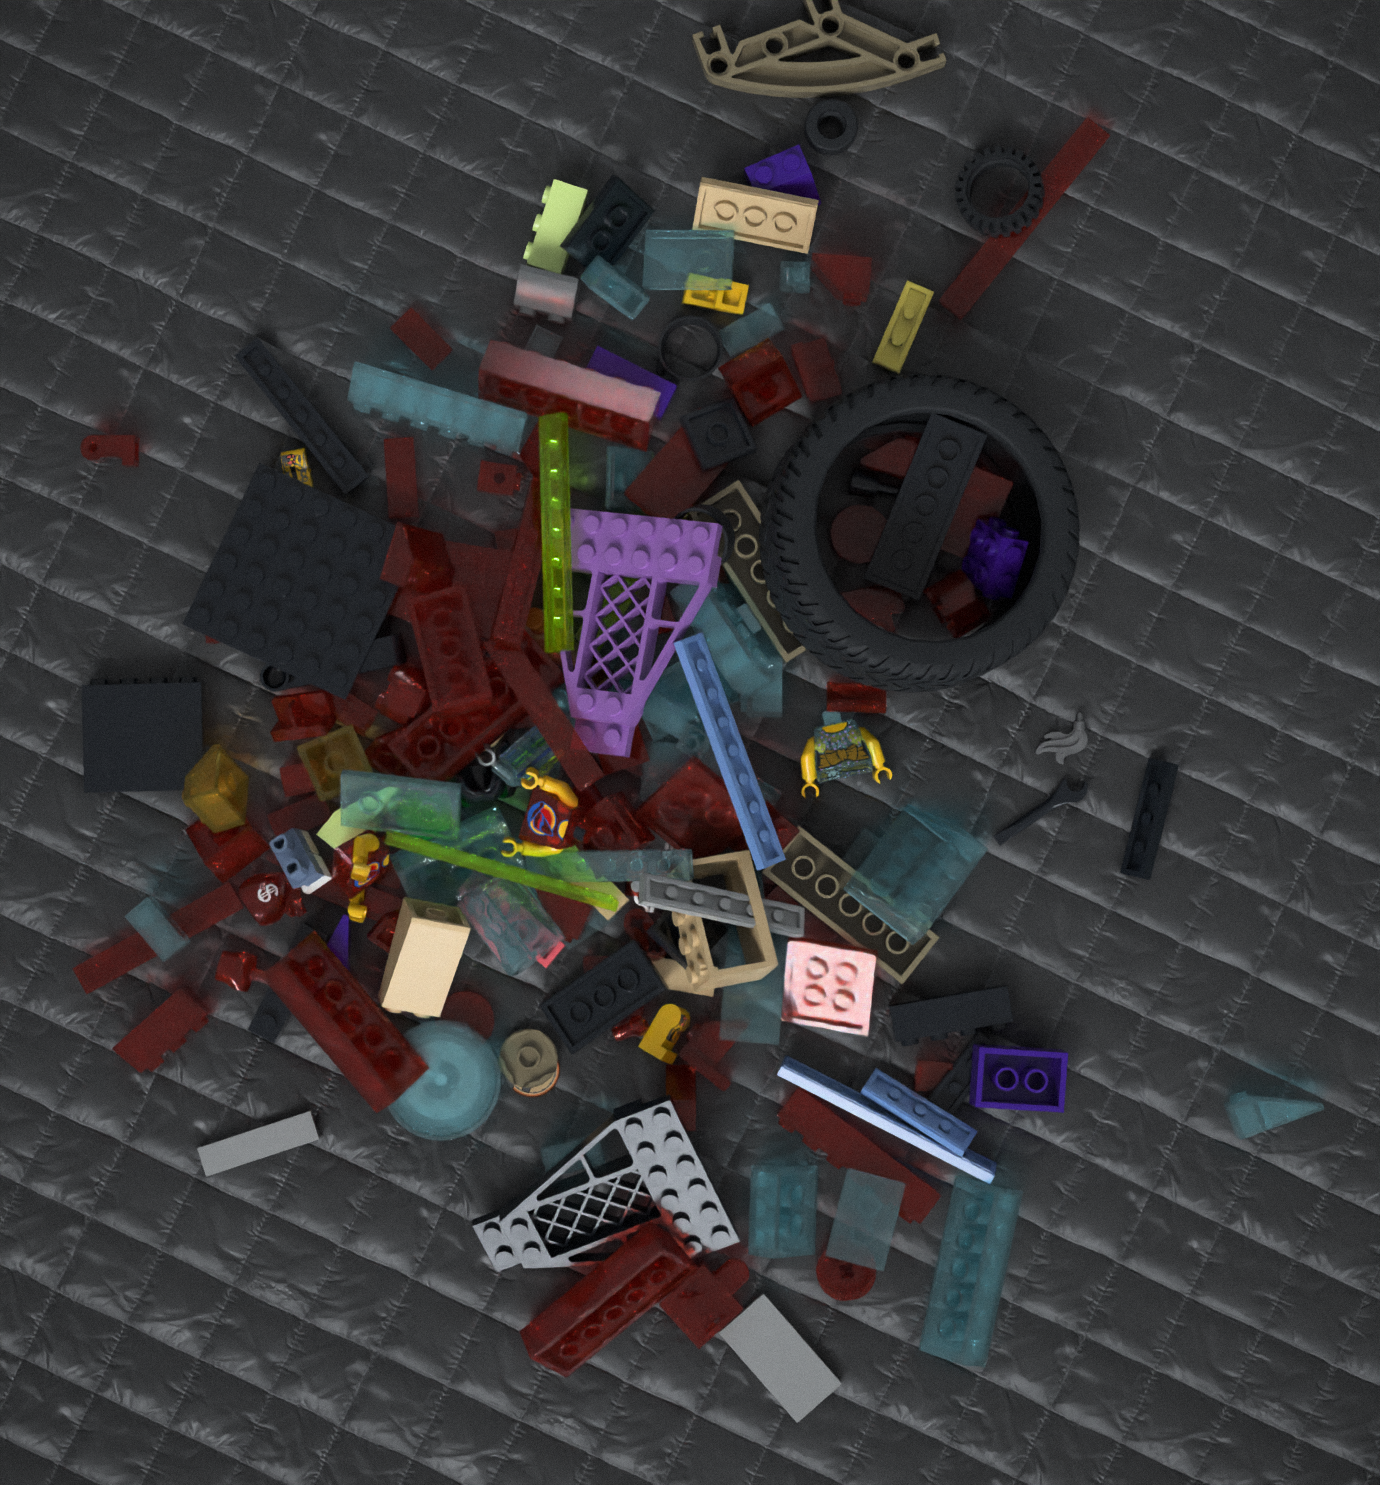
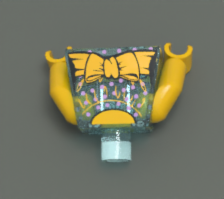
(840, 751)

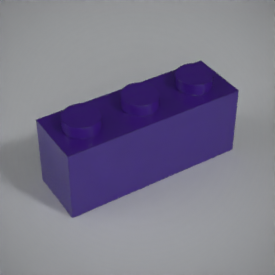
(615, 366)

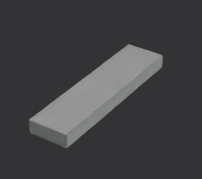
(258, 1143)

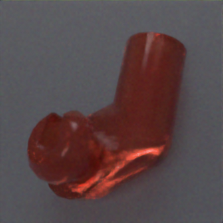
(634, 1028)

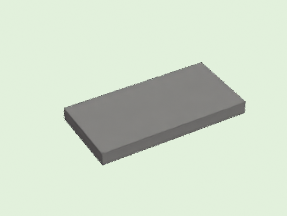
(780, 1357)

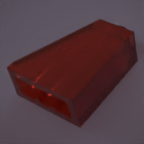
(681, 1085)

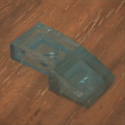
(751, 330)

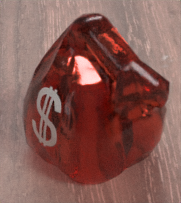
(270, 897)

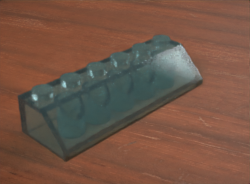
(437, 408)
(970, 1271)

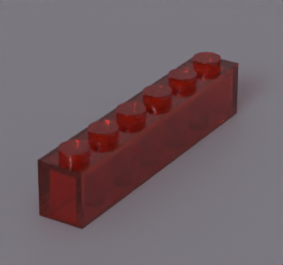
(853, 1150)

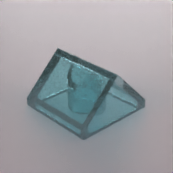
(622, 468)

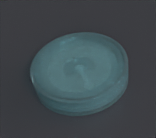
(457, 1087)

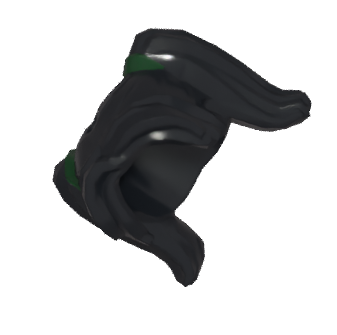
(481, 784)

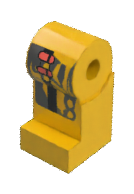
(296, 466)
(665, 1031)

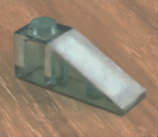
(1259, 1113)

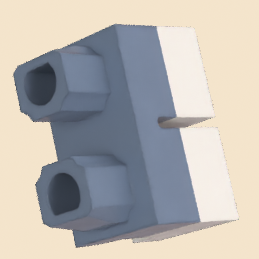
(300, 860)

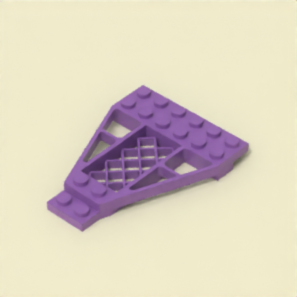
(645, 551)

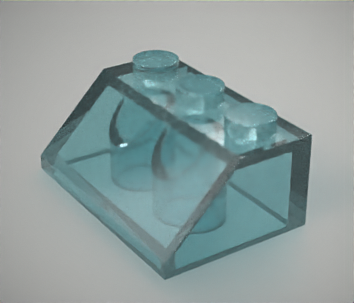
(511, 923)
(782, 1210)

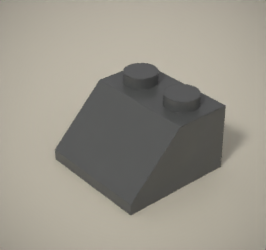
(546, 294)

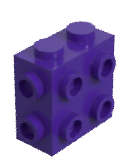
(994, 558)

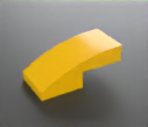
(720, 300)

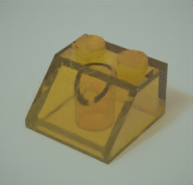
(328, 756)
(217, 791)

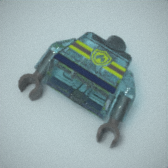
(526, 752)

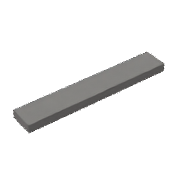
(718, 904)

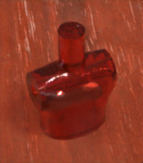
(238, 970)

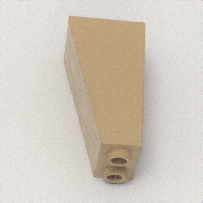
(423, 957)

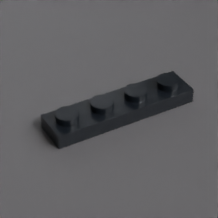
(1149, 818)

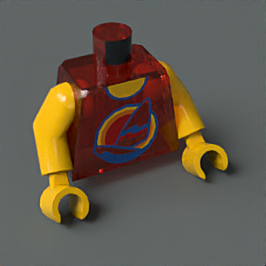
(551, 819)
(358, 866)

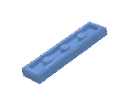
(918, 1112)

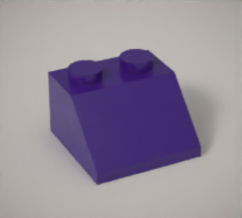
(784, 173)

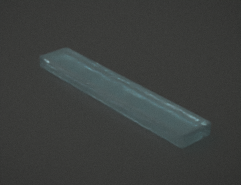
(614, 865)

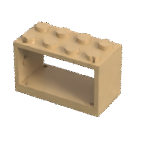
(755, 942)

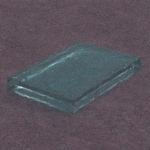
(688, 260)
(865, 1219)

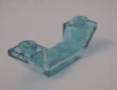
(675, 720)

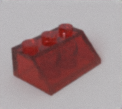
(163, 1030)

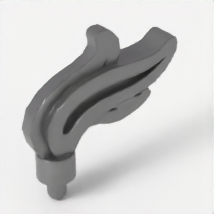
(1065, 743)

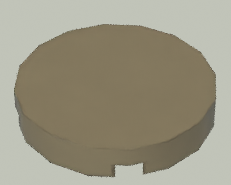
(528, 1058)

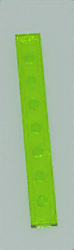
(556, 533)
(501, 870)

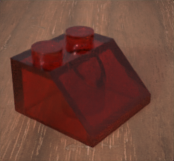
(843, 276)
(760, 382)
(417, 560)
(230, 849)

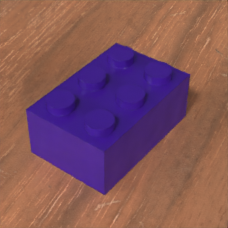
(1018, 1078)

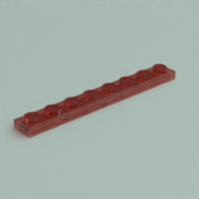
(998, 251)

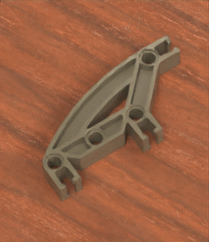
(769, 74)

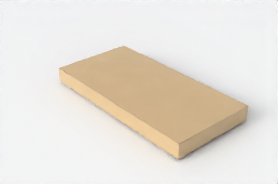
(756, 214)

